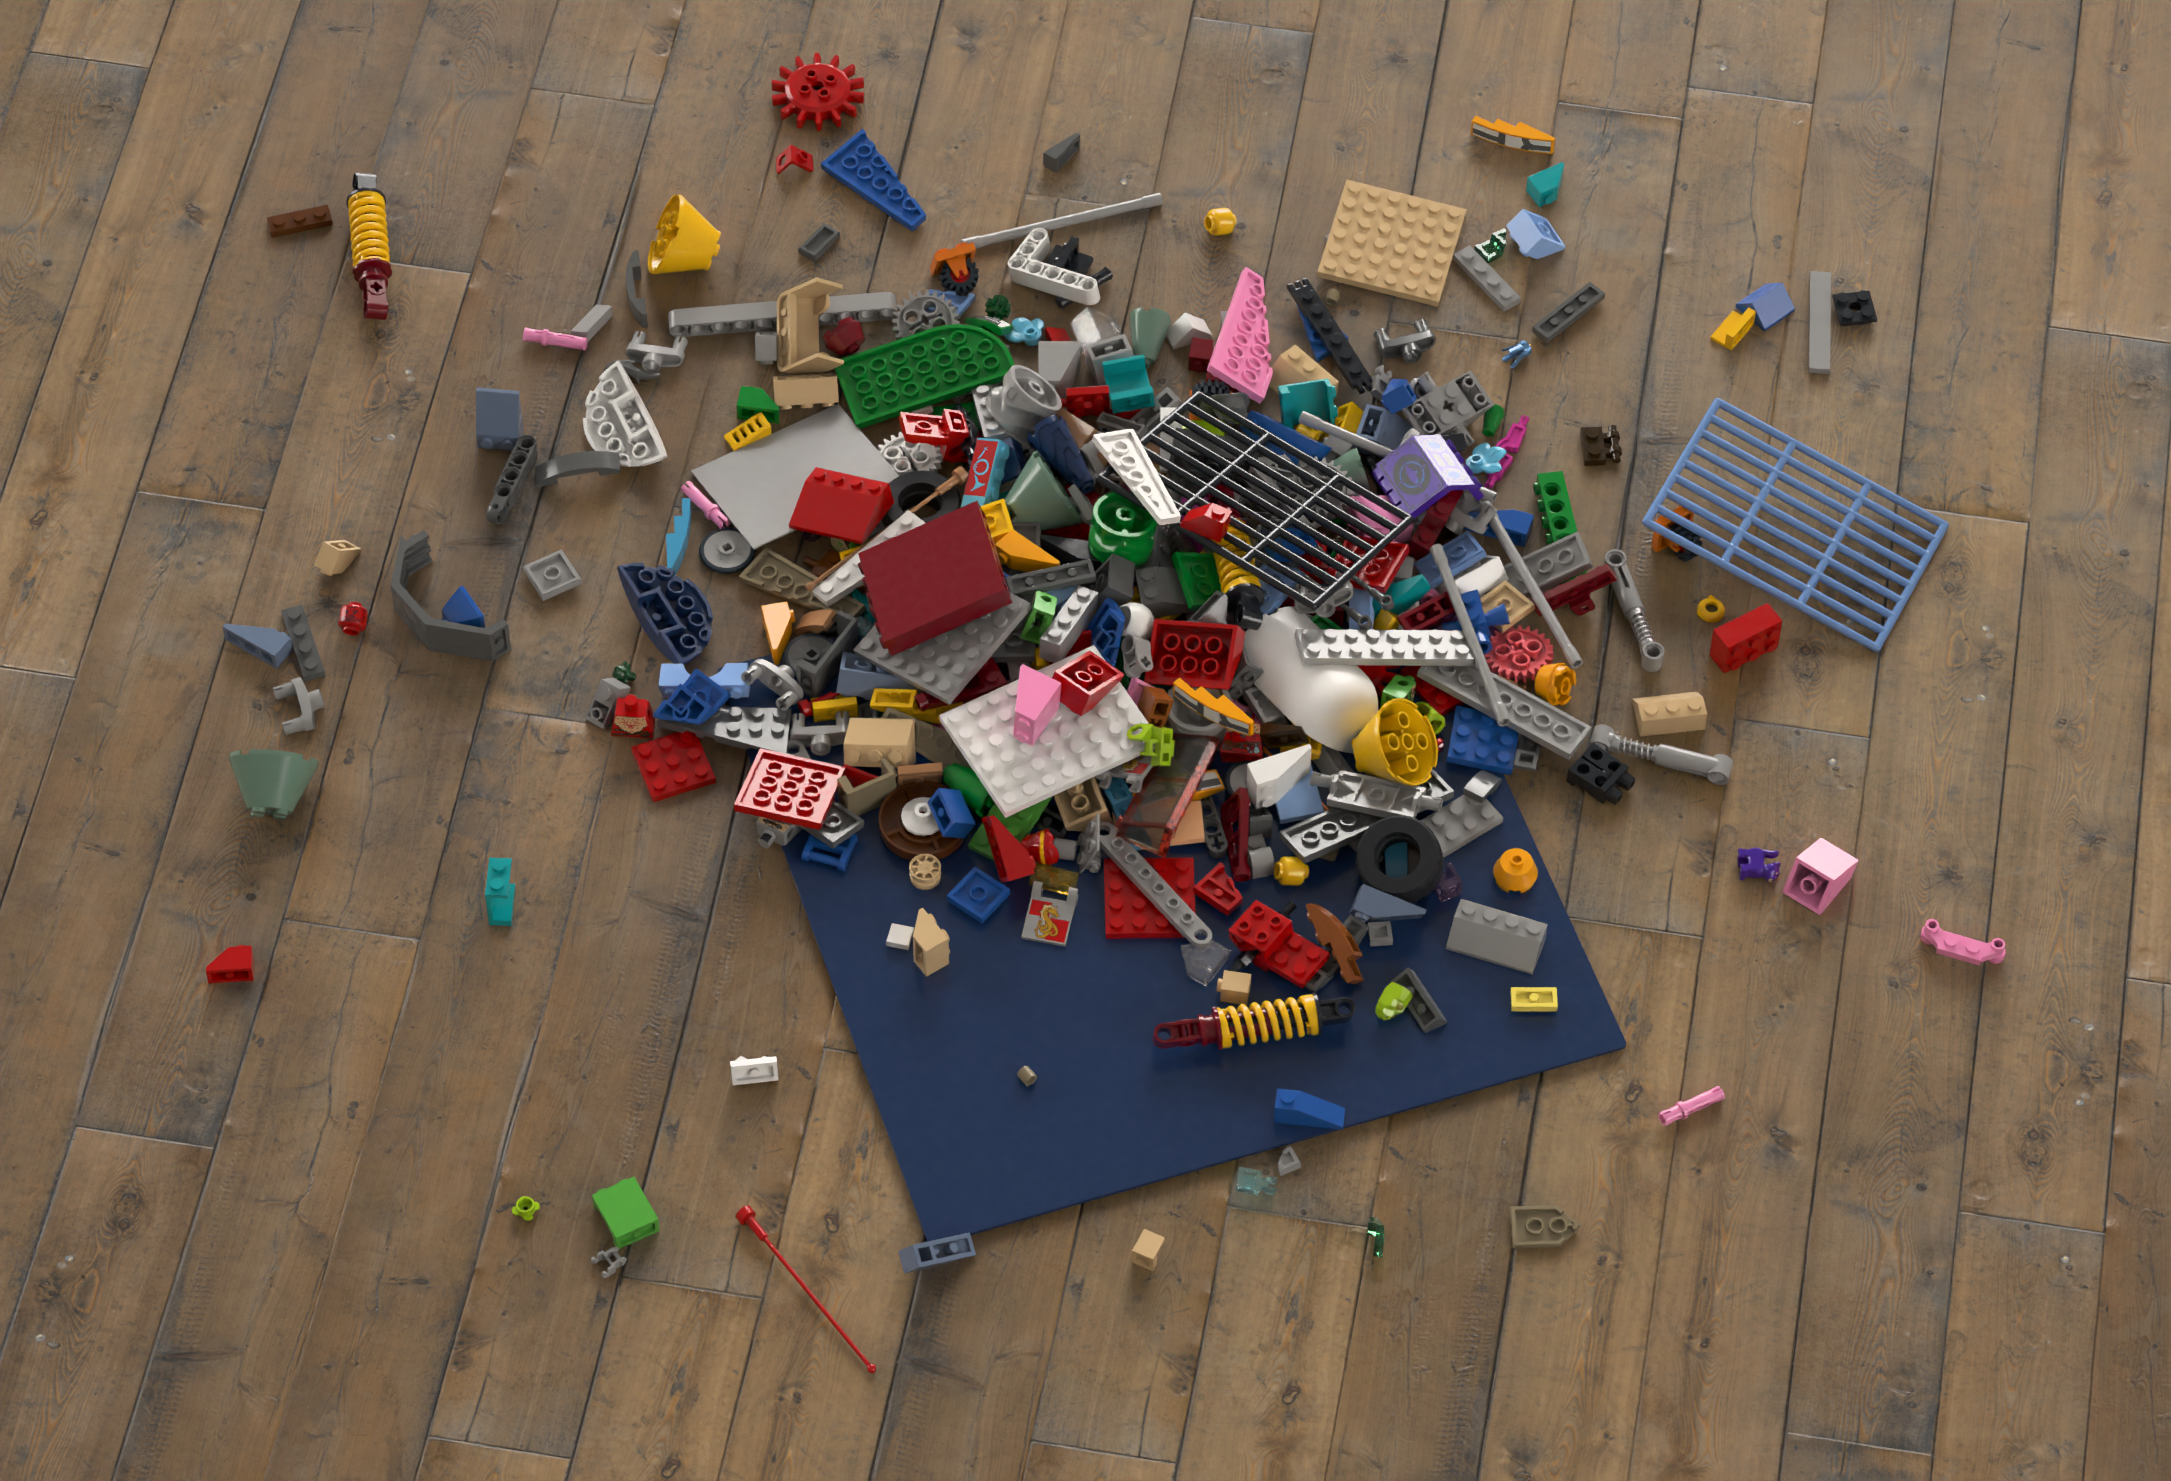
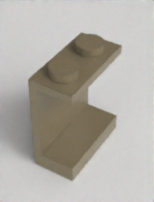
(870, 794)

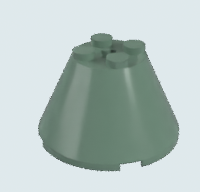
(1041, 497)
(272, 780)

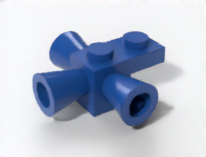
(1479, 619)

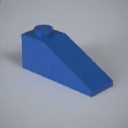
(1516, 523)
(1307, 1110)

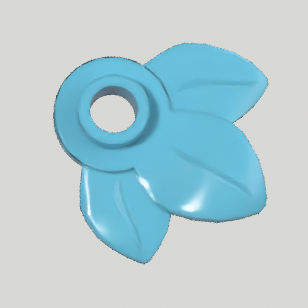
(1026, 331)
(1485, 459)

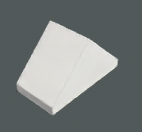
(1185, 328)

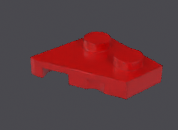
(1219, 890)

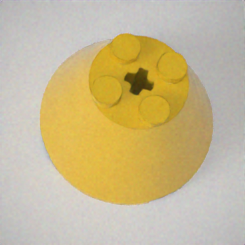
(683, 240)
(1397, 744)

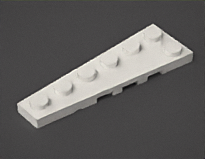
(1134, 466)
(848, 575)

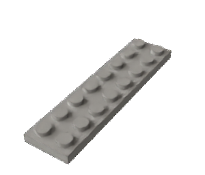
(1383, 647)
(1527, 712)

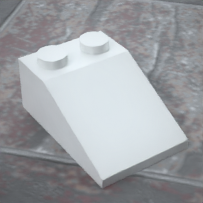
(1276, 775)

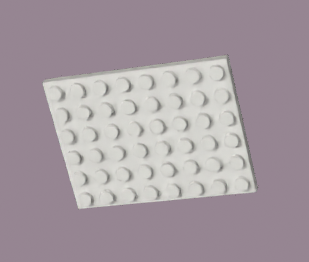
(1063, 755)

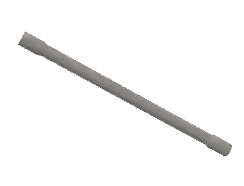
(1143, 202)
(1318, 424)
(1568, 649)
(1497, 705)

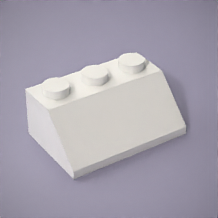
(1482, 576)

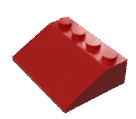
(841, 505)
(1195, 652)

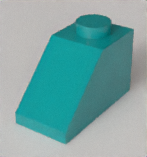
(1545, 185)

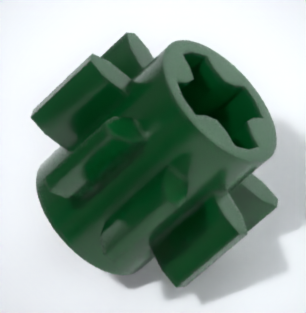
(998, 307)

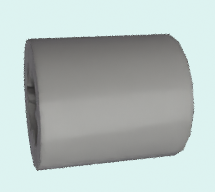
(1066, 848)

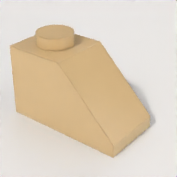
(336, 556)

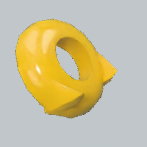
(1711, 616)

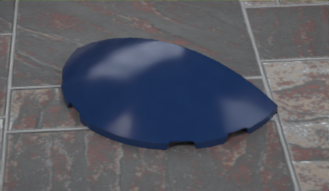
(669, 610)

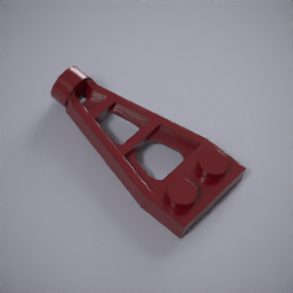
(989, 678)
(1231, 810)

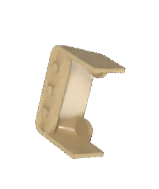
(799, 328)

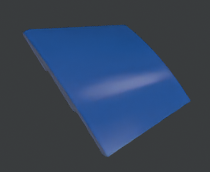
(1107, 630)
(693, 700)

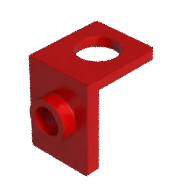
(794, 156)

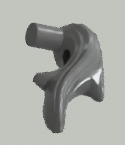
(634, 372)

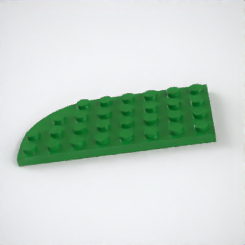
(921, 371)

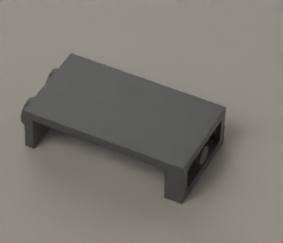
(1245, 673)
(816, 678)

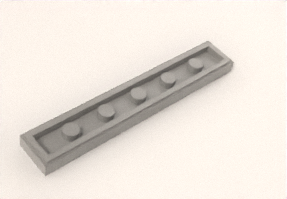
(1819, 322)

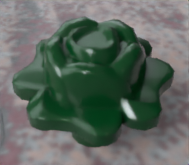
(623, 673)

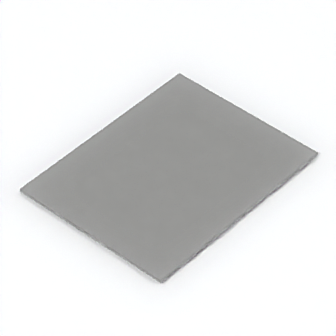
(765, 478)

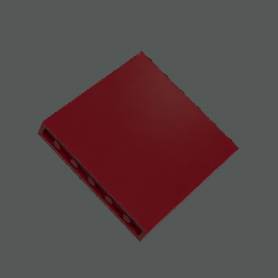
(933, 578)

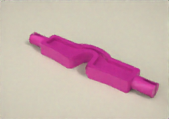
(1512, 444)

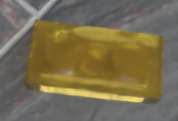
(1054, 878)

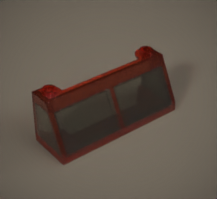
(1166, 794)

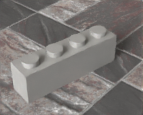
(1068, 624)

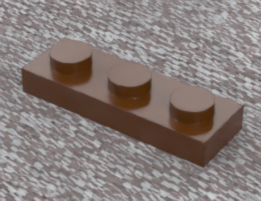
(299, 221)

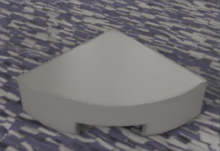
(1288, 1161)

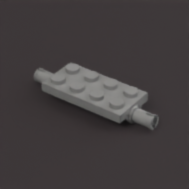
(1374, 795)

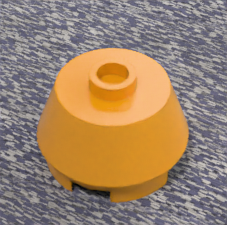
(1554, 683)
(1515, 870)

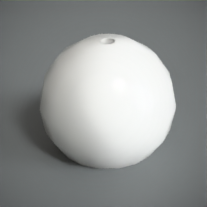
(1138, 620)

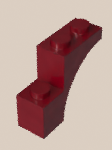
(1199, 358)
(1433, 524)

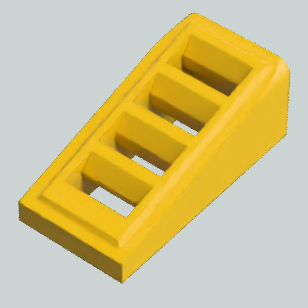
(751, 424)

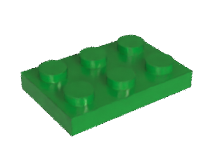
(1197, 577)

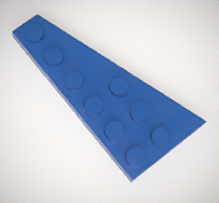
(870, 176)

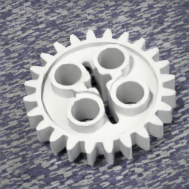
(921, 455)

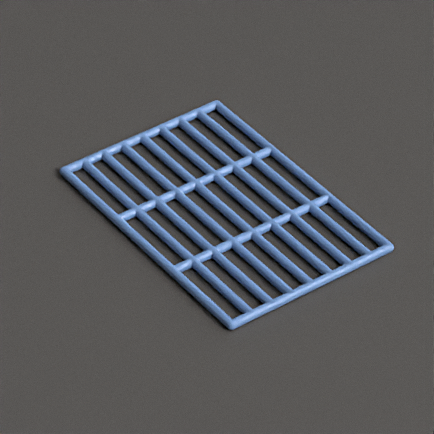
(1731, 548)

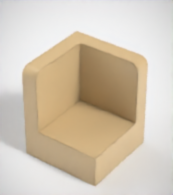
(1146, 1249)

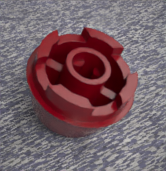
(845, 337)

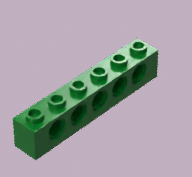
(1555, 507)

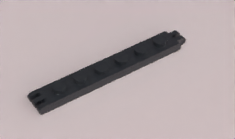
(1330, 335)

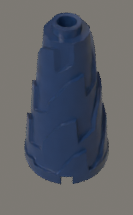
(1061, 451)

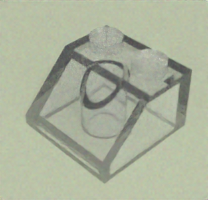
(1094, 326)

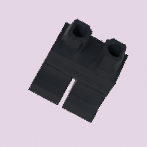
(1600, 775)

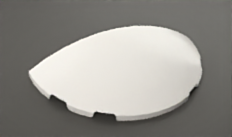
(620, 421)

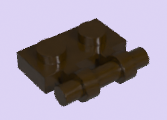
(1593, 445)

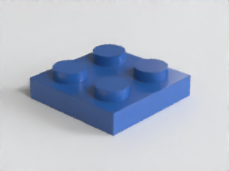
(978, 895)

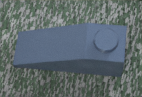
(260, 642)
(936, 1252)

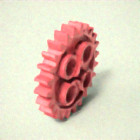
(1519, 653)

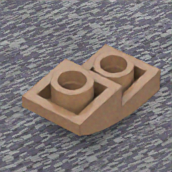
(815, 621)

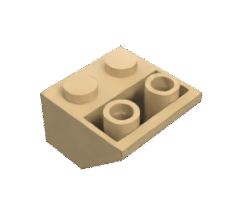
(929, 944)

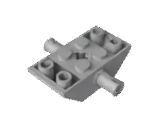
(1448, 407)

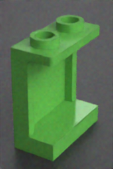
(626, 1212)

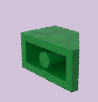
(755, 400)

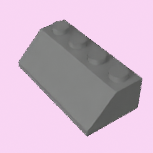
(988, 425)
(1497, 936)

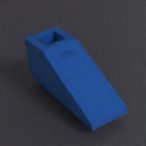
(1397, 395)

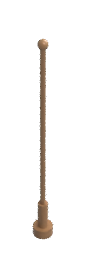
(959, 476)

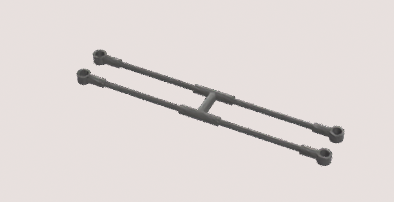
(1382, 599)

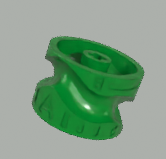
(1121, 530)

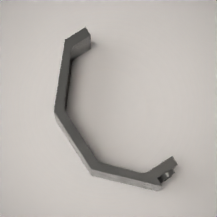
(438, 634)

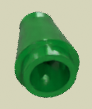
(1492, 420)

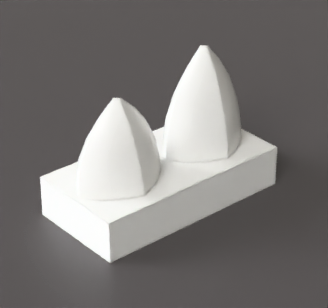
(754, 1070)

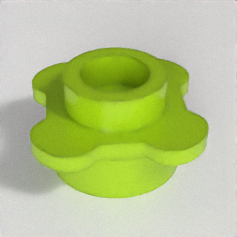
(525, 1202)

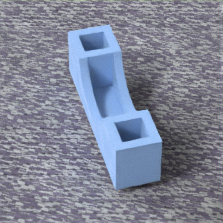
(728, 678)

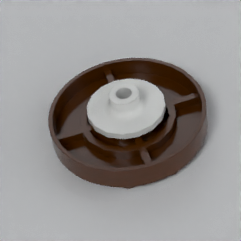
(909, 824)

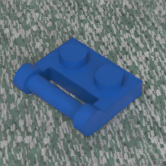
(844, 849)

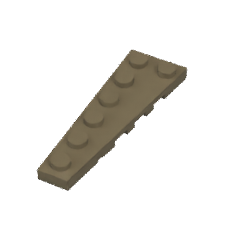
(787, 580)
(931, 741)

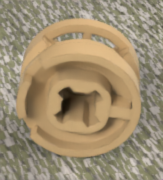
(925, 872)

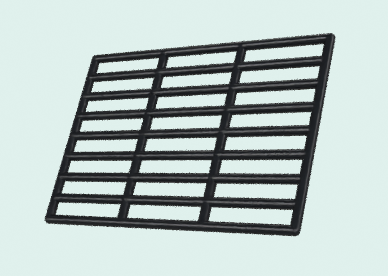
(1288, 519)

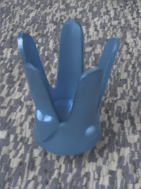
(1522, 350)

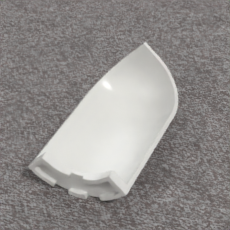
(1325, 700)

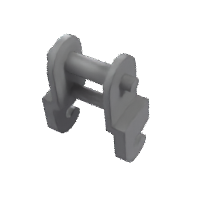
(606, 1256)

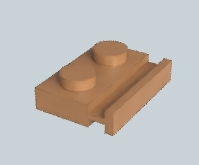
(919, 773)

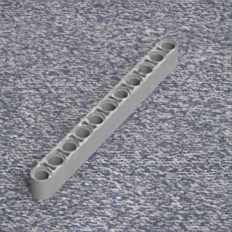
(763, 315)

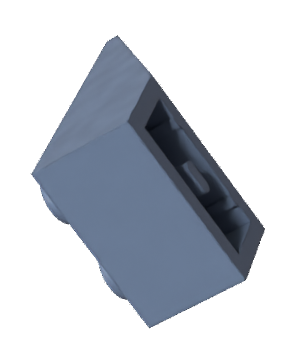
(1382, 427)

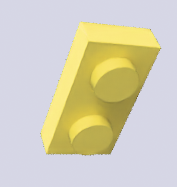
(1534, 999)

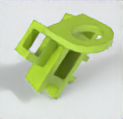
(1163, 743)

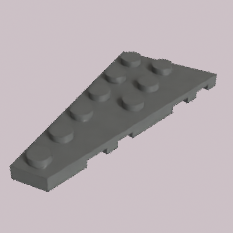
(742, 727)

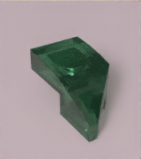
(1493, 248)
(1376, 1229)

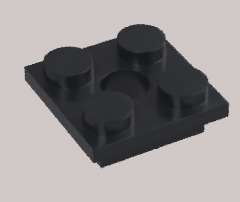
(1854, 300)

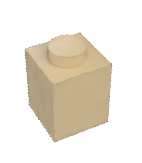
(1234, 987)

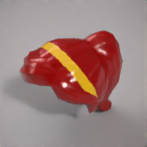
(1041, 847)

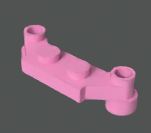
(1962, 947)

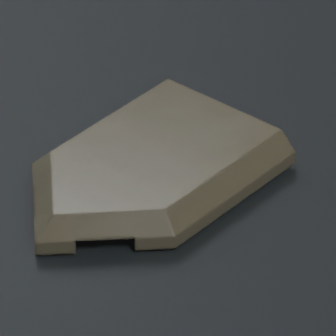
(1540, 1226)

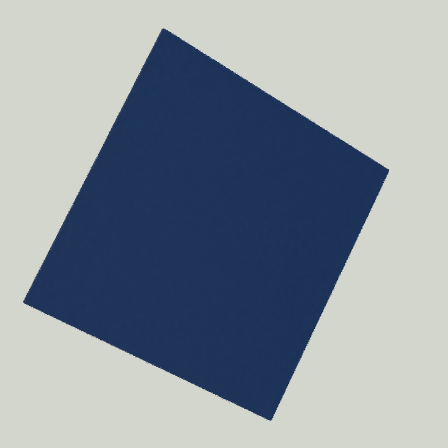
(1084, 1015)

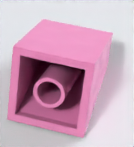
(1405, 536)
(1035, 704)
(1819, 875)

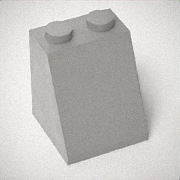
(1060, 363)

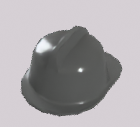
(1235, 401)

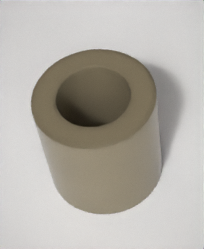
(1332, 297)
(1027, 1075)

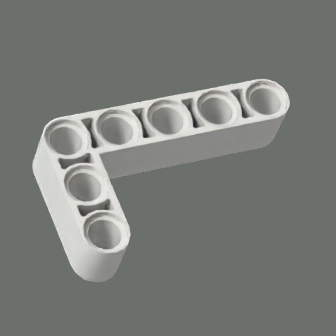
(1029, 270)

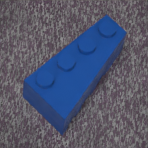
(1297, 439)

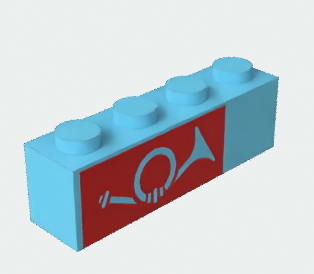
(986, 471)

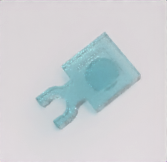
(1251, 1182)

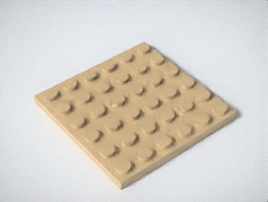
(1391, 243)

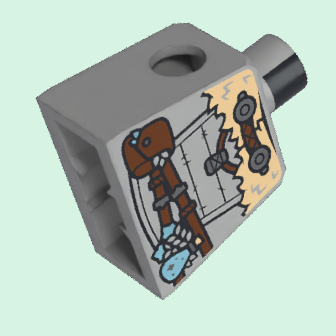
(775, 831)

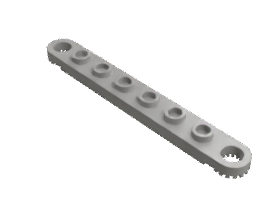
(1154, 887)

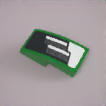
(991, 323)

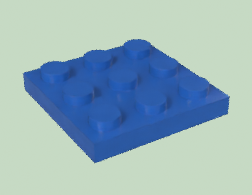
(1481, 742)

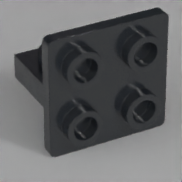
(1070, 258)

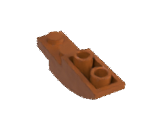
(1334, 934)

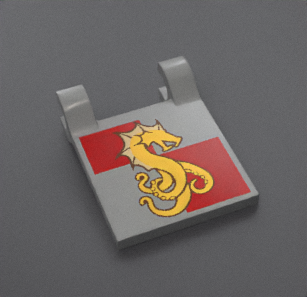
(1132, 771)
(1049, 918)

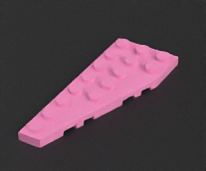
(1243, 342)

